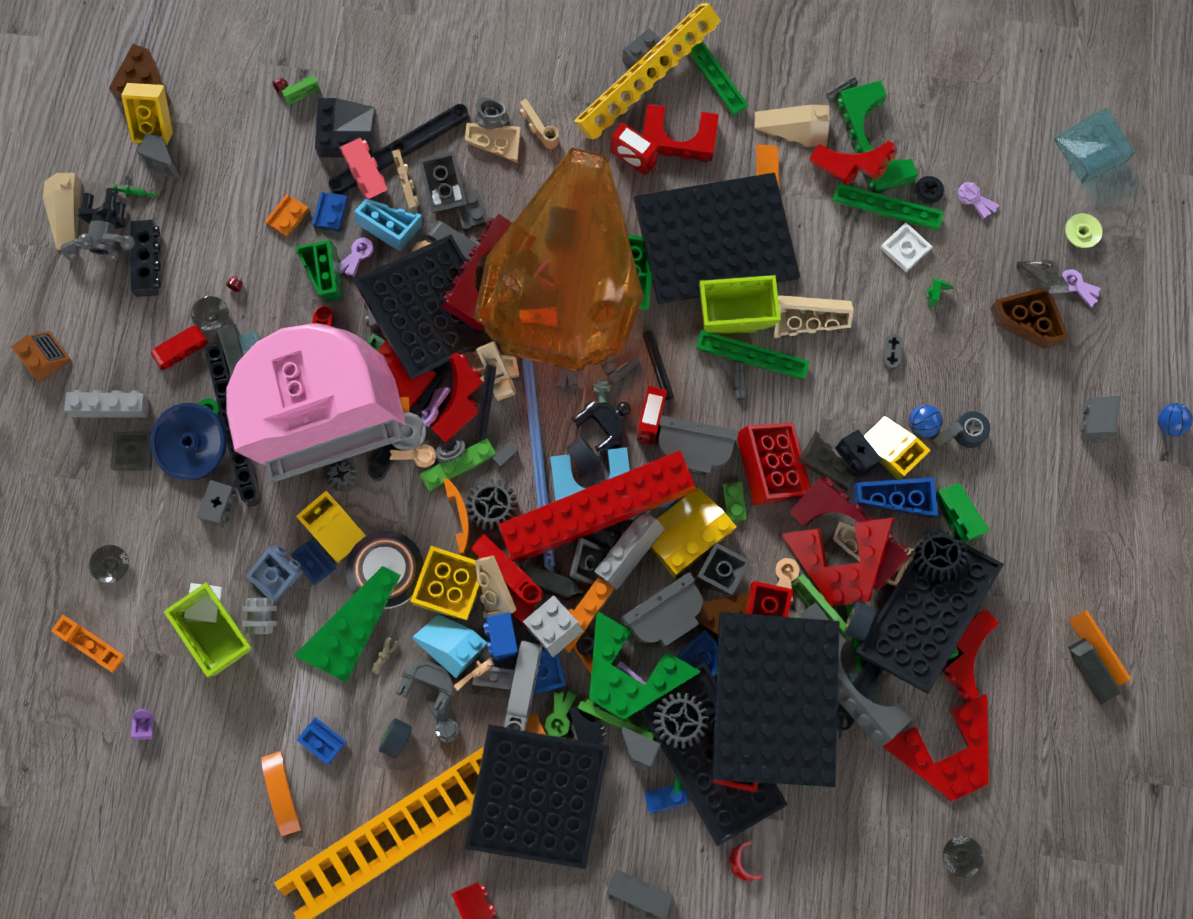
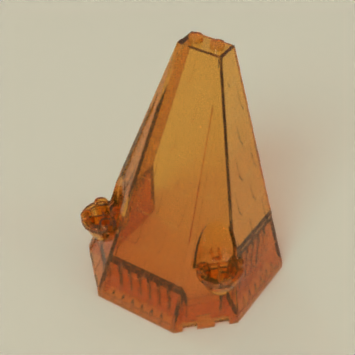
(564, 272)

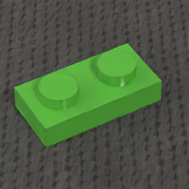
(301, 90)
(734, 501)

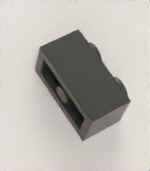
(503, 457)

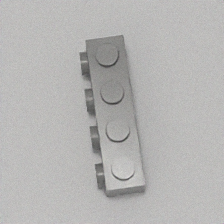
(106, 404)
(629, 549)

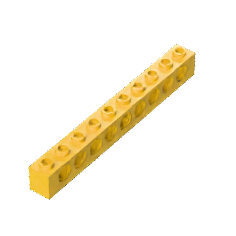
(586, 121)

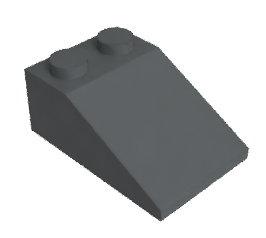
(442, 182)

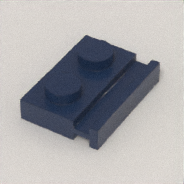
(314, 561)

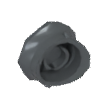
(491, 113)

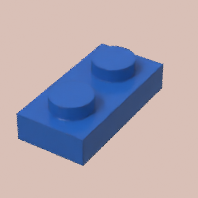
(665, 799)

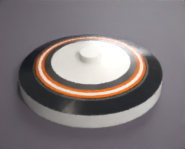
(387, 550)

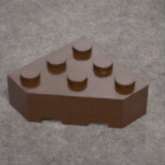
(137, 68)
(1031, 317)
(709, 614)

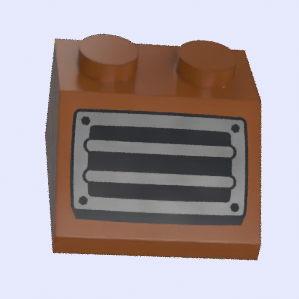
(41, 354)

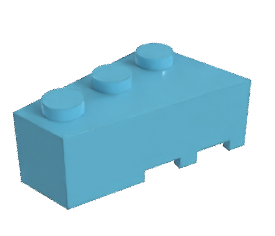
(388, 224)

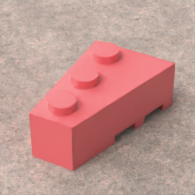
(363, 168)

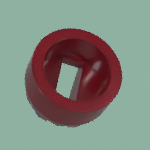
(279, 85)
(234, 284)

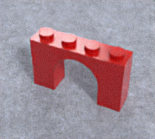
(699, 147)

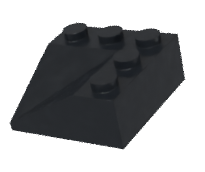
(341, 123)

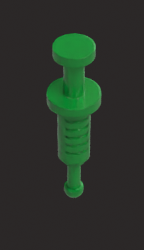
(133, 191)

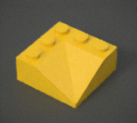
(447, 584)

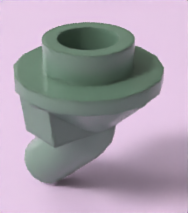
(601, 386)

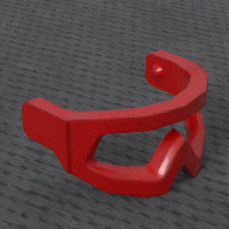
(737, 865)

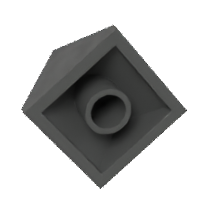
(586, 561)

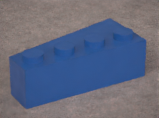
(900, 496)

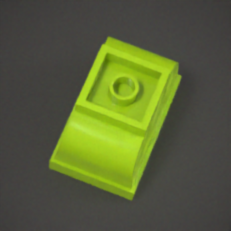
(739, 304)
(210, 643)

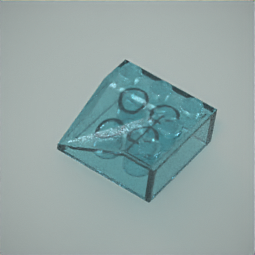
(1095, 146)

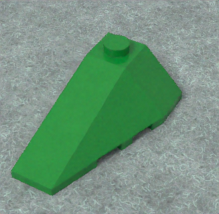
(642, 268)

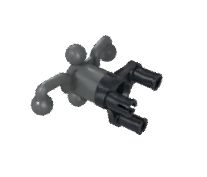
(102, 227)

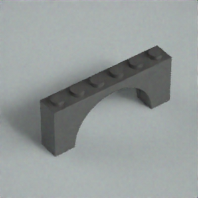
(877, 721)

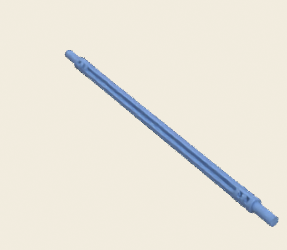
(536, 445)

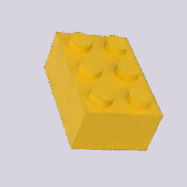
(146, 111)

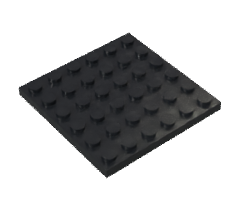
(408, 307)
(536, 796)

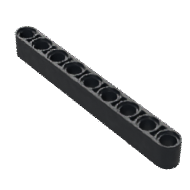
(246, 467)

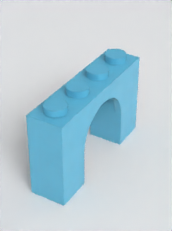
(562, 474)

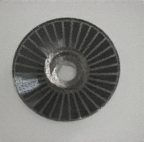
(210, 306)
(102, 558)
(972, 854)

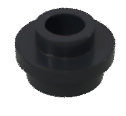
(585, 639)

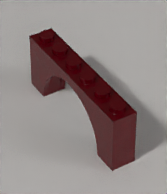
(463, 297)
(825, 499)

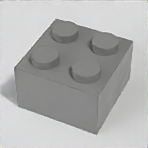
(553, 626)

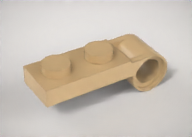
(537, 127)
(503, 383)

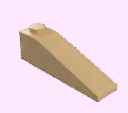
(800, 124)

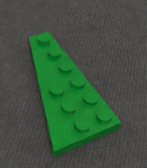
(344, 636)

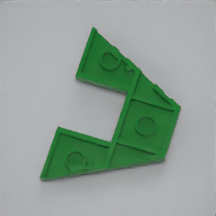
(619, 691)

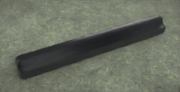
(657, 363)
(485, 404)

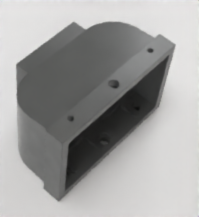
(702, 449)
(666, 613)

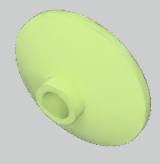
(1088, 225)

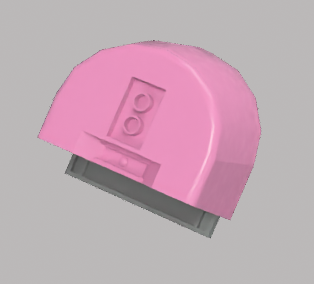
(311, 400)

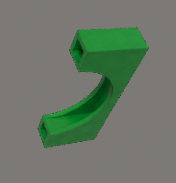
(855, 105)

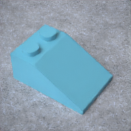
(450, 644)

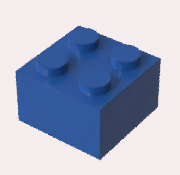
(502, 636)

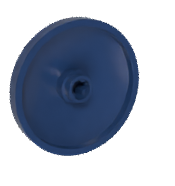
(188, 441)

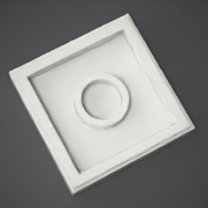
(906, 247)

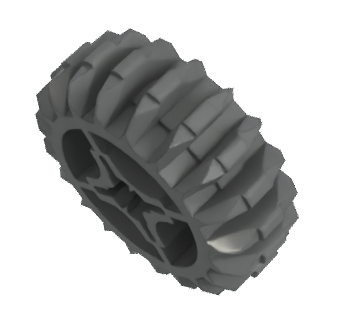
(498, 507)
(690, 722)

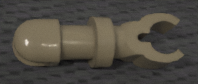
(383, 656)

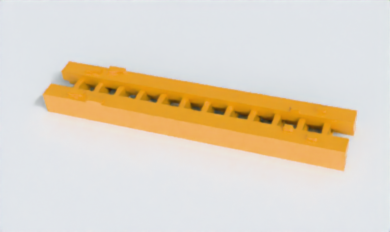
(368, 833)

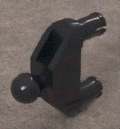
(607, 419)

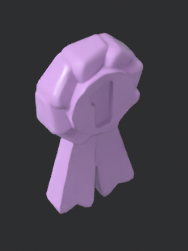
(970, 194)
(361, 249)
(1086, 291)
(430, 413)

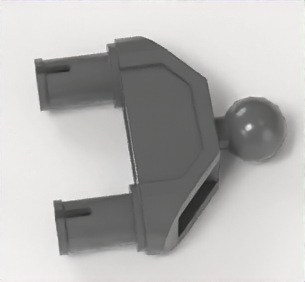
(432, 676)

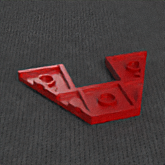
(845, 582)
(960, 772)

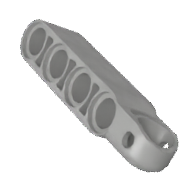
(523, 685)

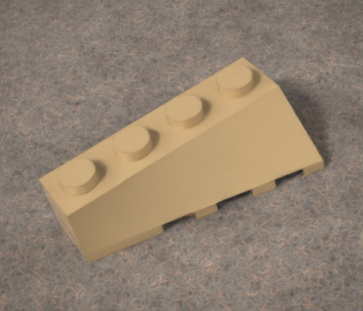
(811, 315)

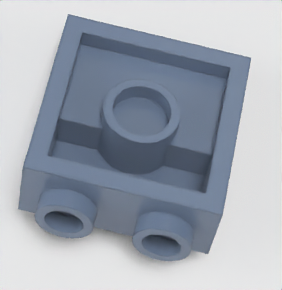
(274, 572)

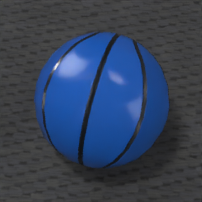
(1175, 419)
(925, 421)

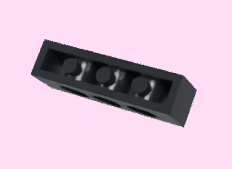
(141, 231)

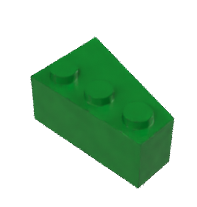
(323, 268)
(961, 514)

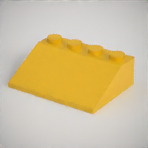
(690, 532)

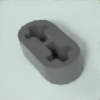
(887, 352)
(947, 435)

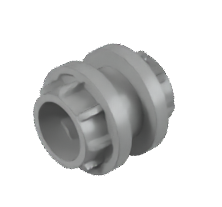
(259, 616)

